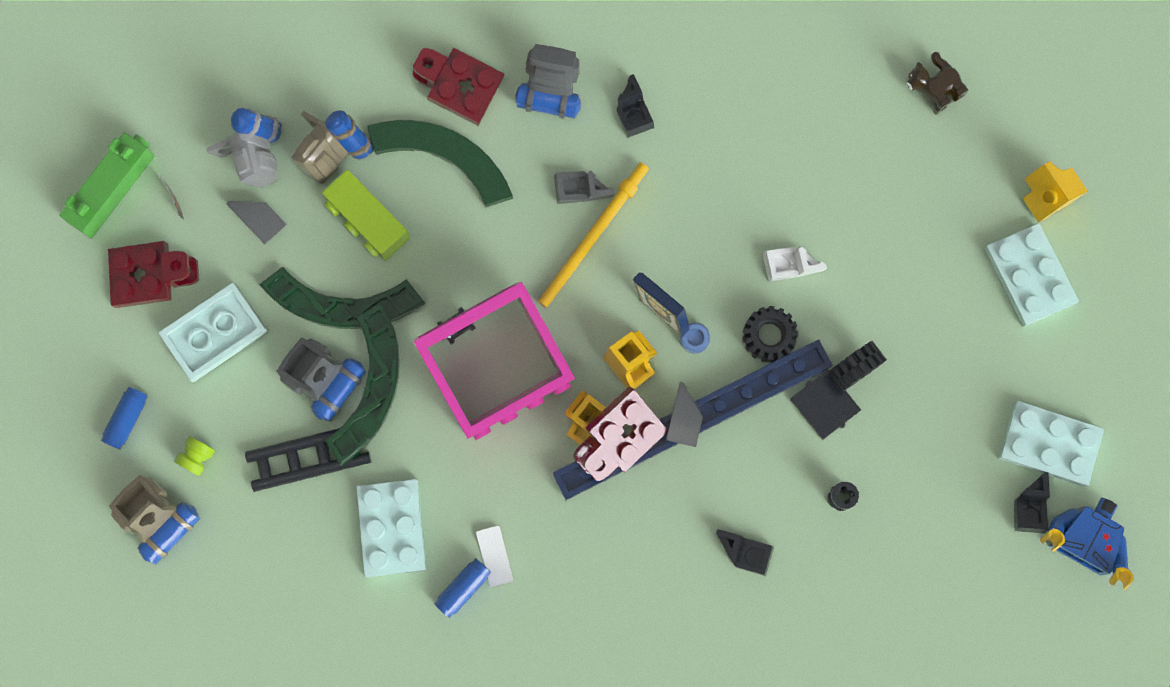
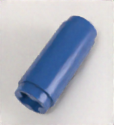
(124, 418)
(462, 588)

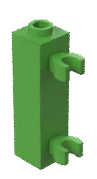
(107, 184)

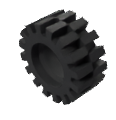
(777, 318)
(857, 366)

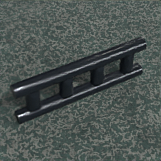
(295, 471)

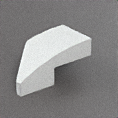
(790, 263)

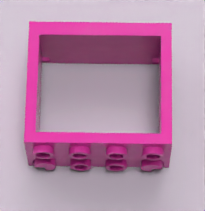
(530, 398)

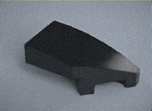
(633, 110)
(1031, 507)
(746, 553)

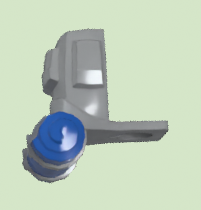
(251, 146)

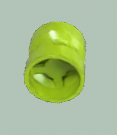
(195, 454)

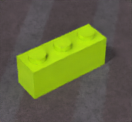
(365, 216)

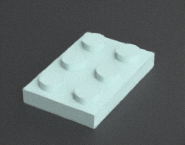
(1031, 275)
(212, 332)
(1051, 443)
(391, 528)

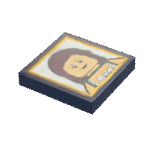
(661, 303)

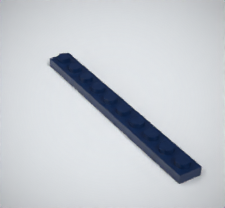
(719, 407)

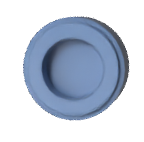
(696, 339)

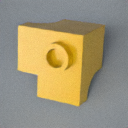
(1052, 190)
(630, 359)
(582, 412)

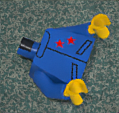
(1092, 540)

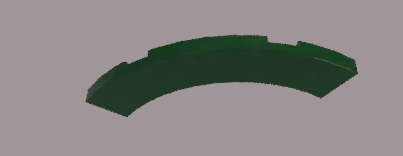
(446, 145)
(337, 311)
(379, 387)

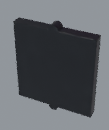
(825, 405)

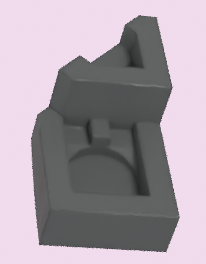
(579, 187)
(258, 218)
(685, 419)

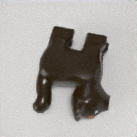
(936, 88)

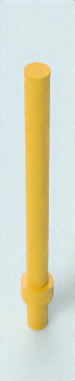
(625, 190)

